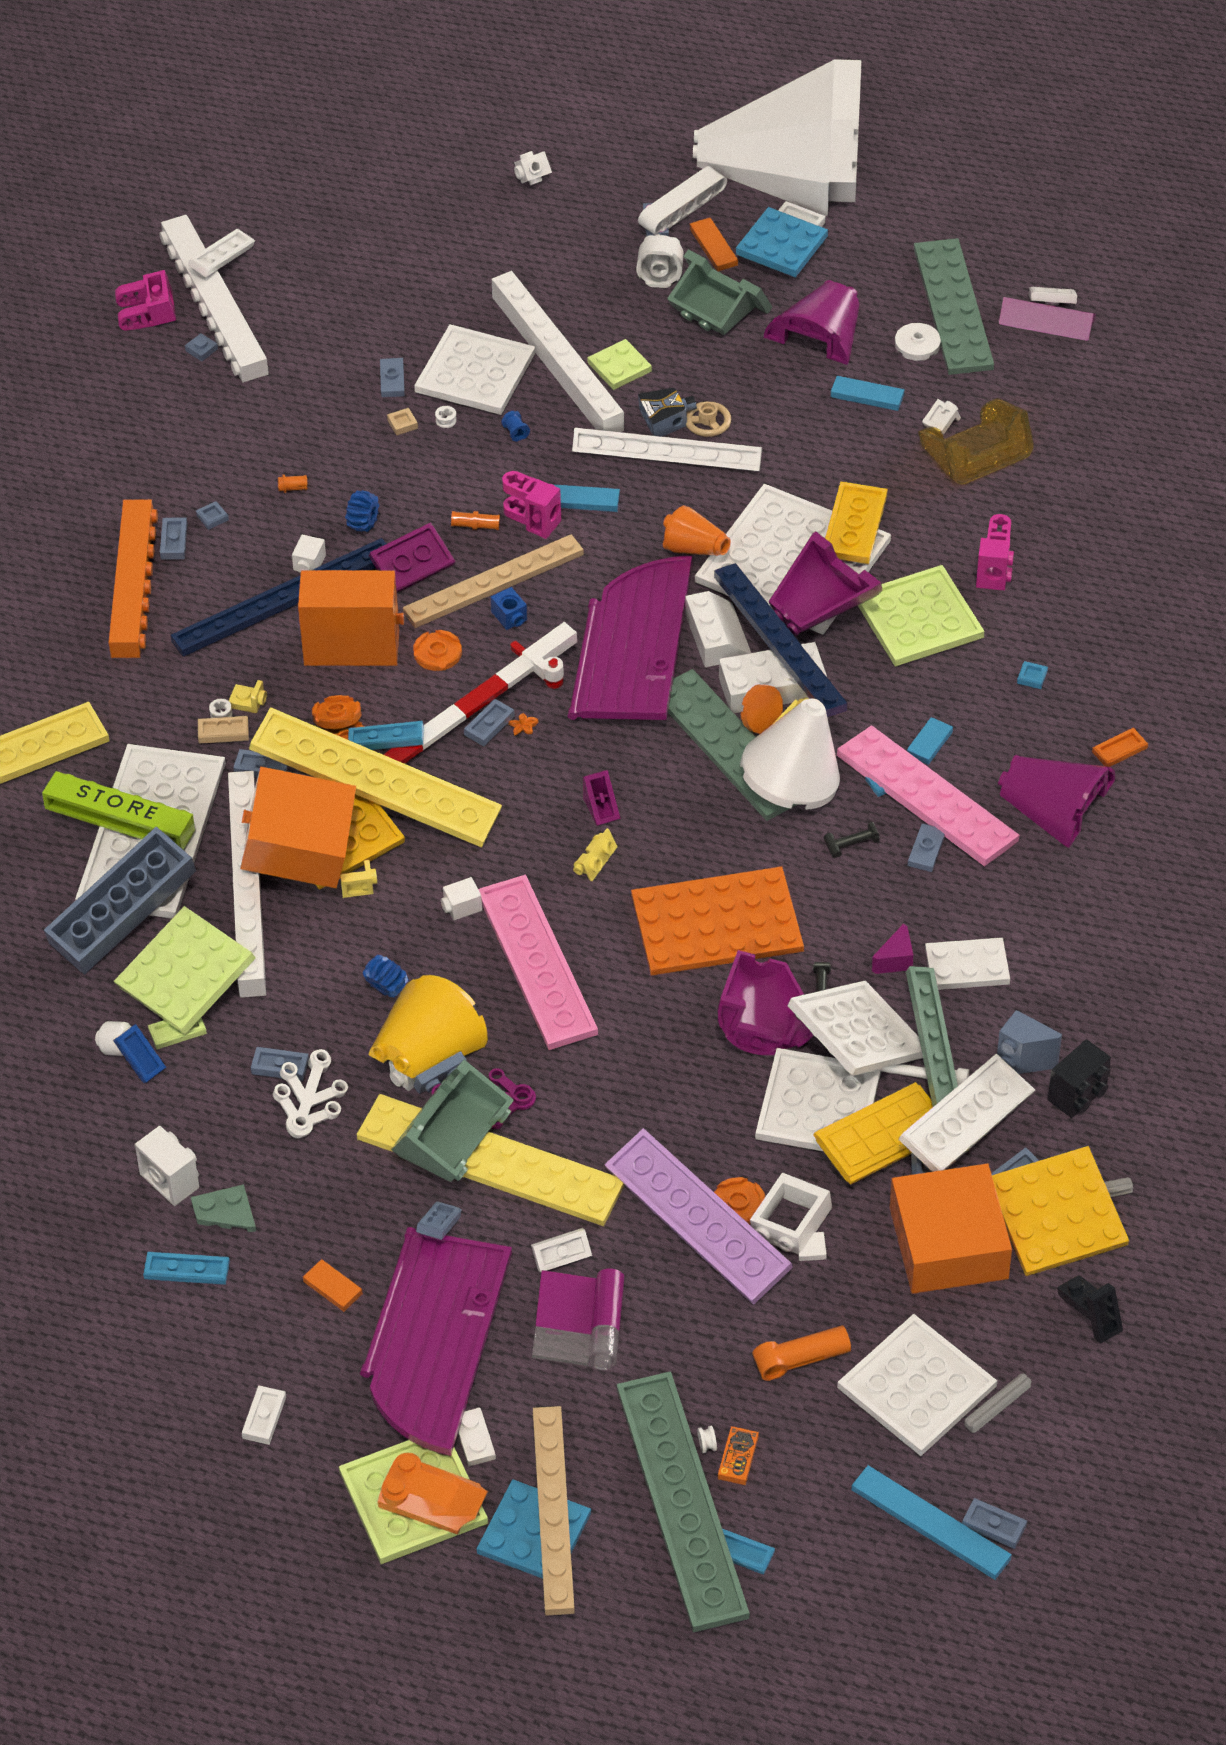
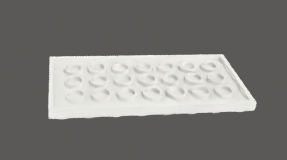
(162, 776)

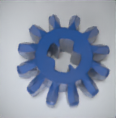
(362, 511)
(385, 976)

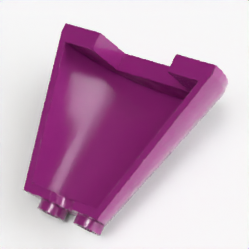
(823, 314)
(820, 587)
(1054, 792)
(756, 1007)

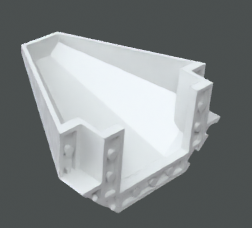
(793, 140)

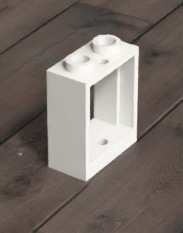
(798, 1192)

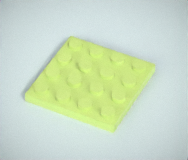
(921, 616)
(184, 970)
(390, 1532)

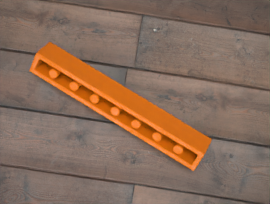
(132, 580)

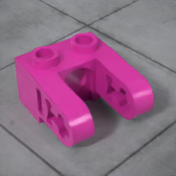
(155, 299)
(536, 500)
(995, 555)

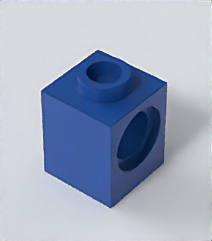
(509, 608)

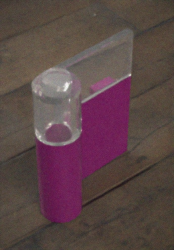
(579, 1318)

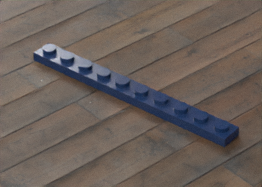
(262, 605)
(779, 639)

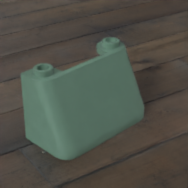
(453, 1123)

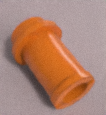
(292, 483)

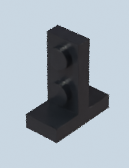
(1095, 1304)

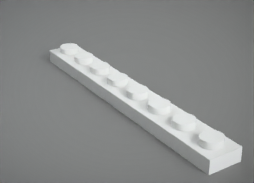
(667, 449)

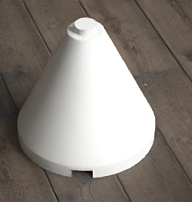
(794, 759)

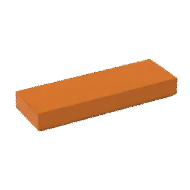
(713, 244)

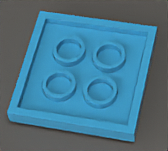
(781, 242)
(515, 1529)

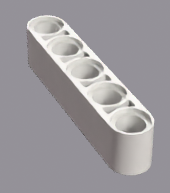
(682, 200)

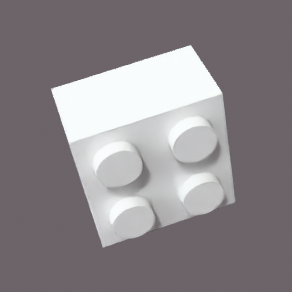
(167, 1165)

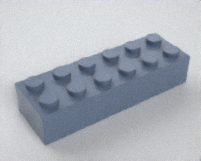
(120, 900)

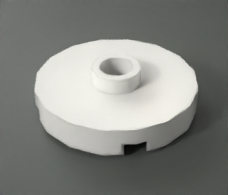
(917, 341)

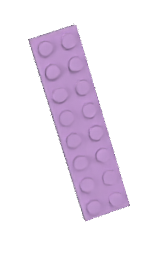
(699, 1216)

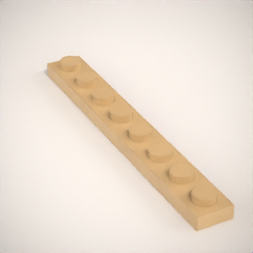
(493, 581)
(553, 1511)

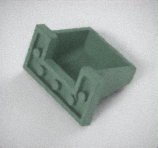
(713, 297)

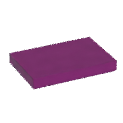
(413, 556)

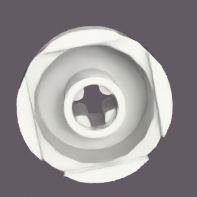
(660, 260)

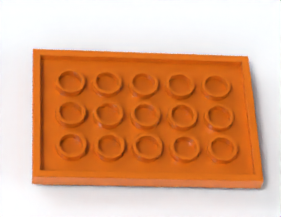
(715, 917)

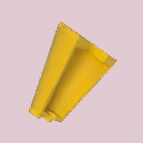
(428, 1026)

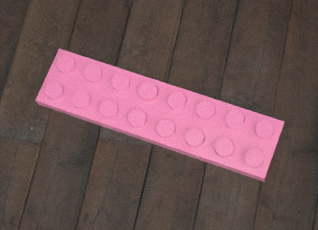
(928, 795)
(537, 962)

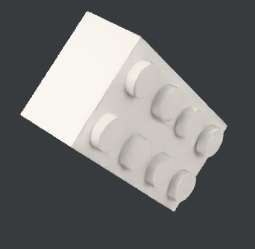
(745, 671)

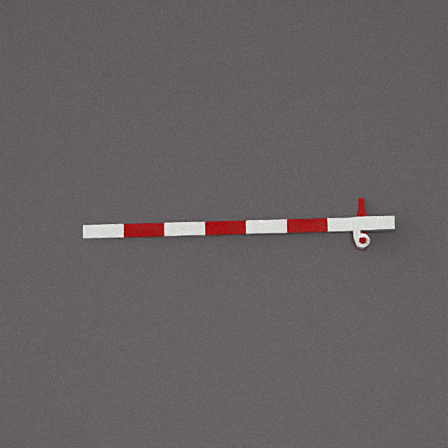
(537, 658)

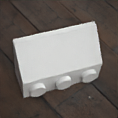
(715, 627)

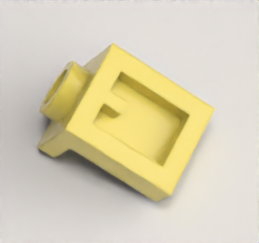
(248, 698)
(358, 882)

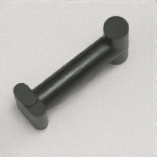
(834, 845)
(821, 970)

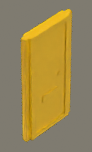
(871, 1135)

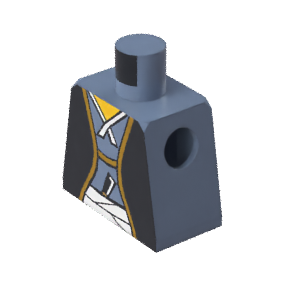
(665, 410)

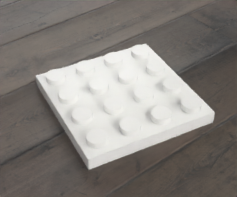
(475, 369)
(857, 1027)
(809, 1094)
(917, 1384)

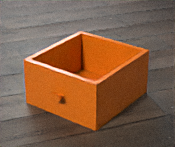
(349, 617)
(298, 827)
(950, 1228)

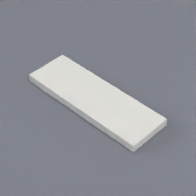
(966, 1114)

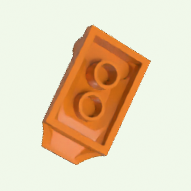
(430, 1494)

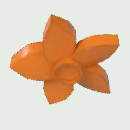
(523, 724)

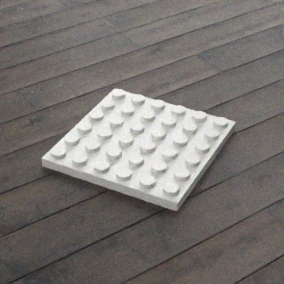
(771, 538)

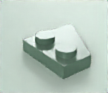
(224, 1208)

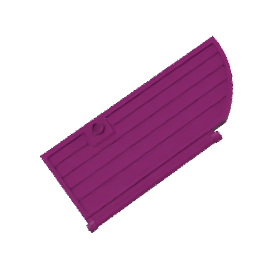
(633, 643)
(434, 1334)

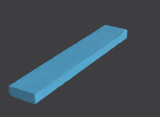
(931, 1522)

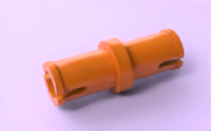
(475, 520)

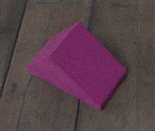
(600, 797)
(895, 954)

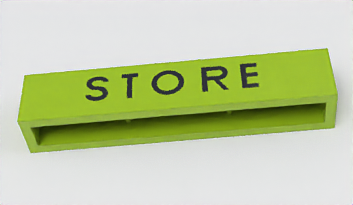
(115, 809)

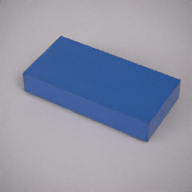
(139, 1053)

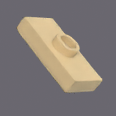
(223, 729)

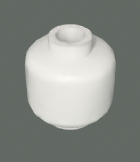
(106, 1035)

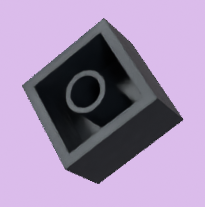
(1079, 1079)

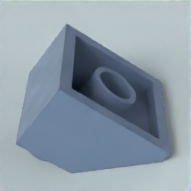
(1028, 1044)

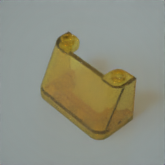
(985, 448)

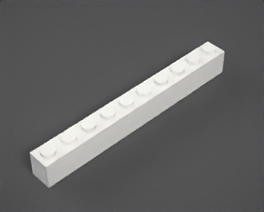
(214, 301)
(557, 353)
(246, 888)

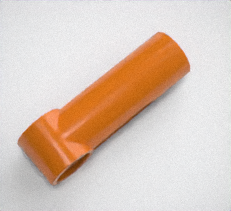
(776, 1359)

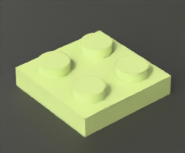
(619, 364)

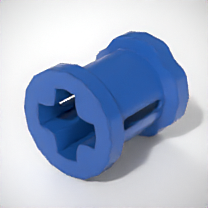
(517, 428)

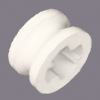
(444, 411)
(220, 704)
(707, 1439)

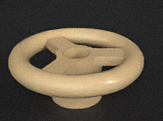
(707, 416)

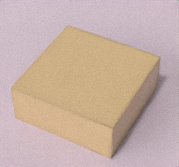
(402, 421)

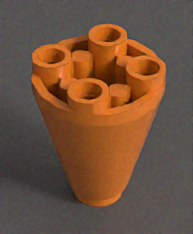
(693, 534)

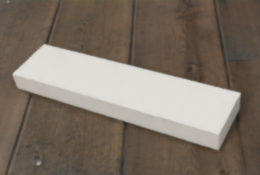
(221, 252)

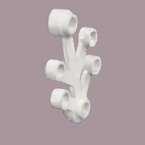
(307, 1096)

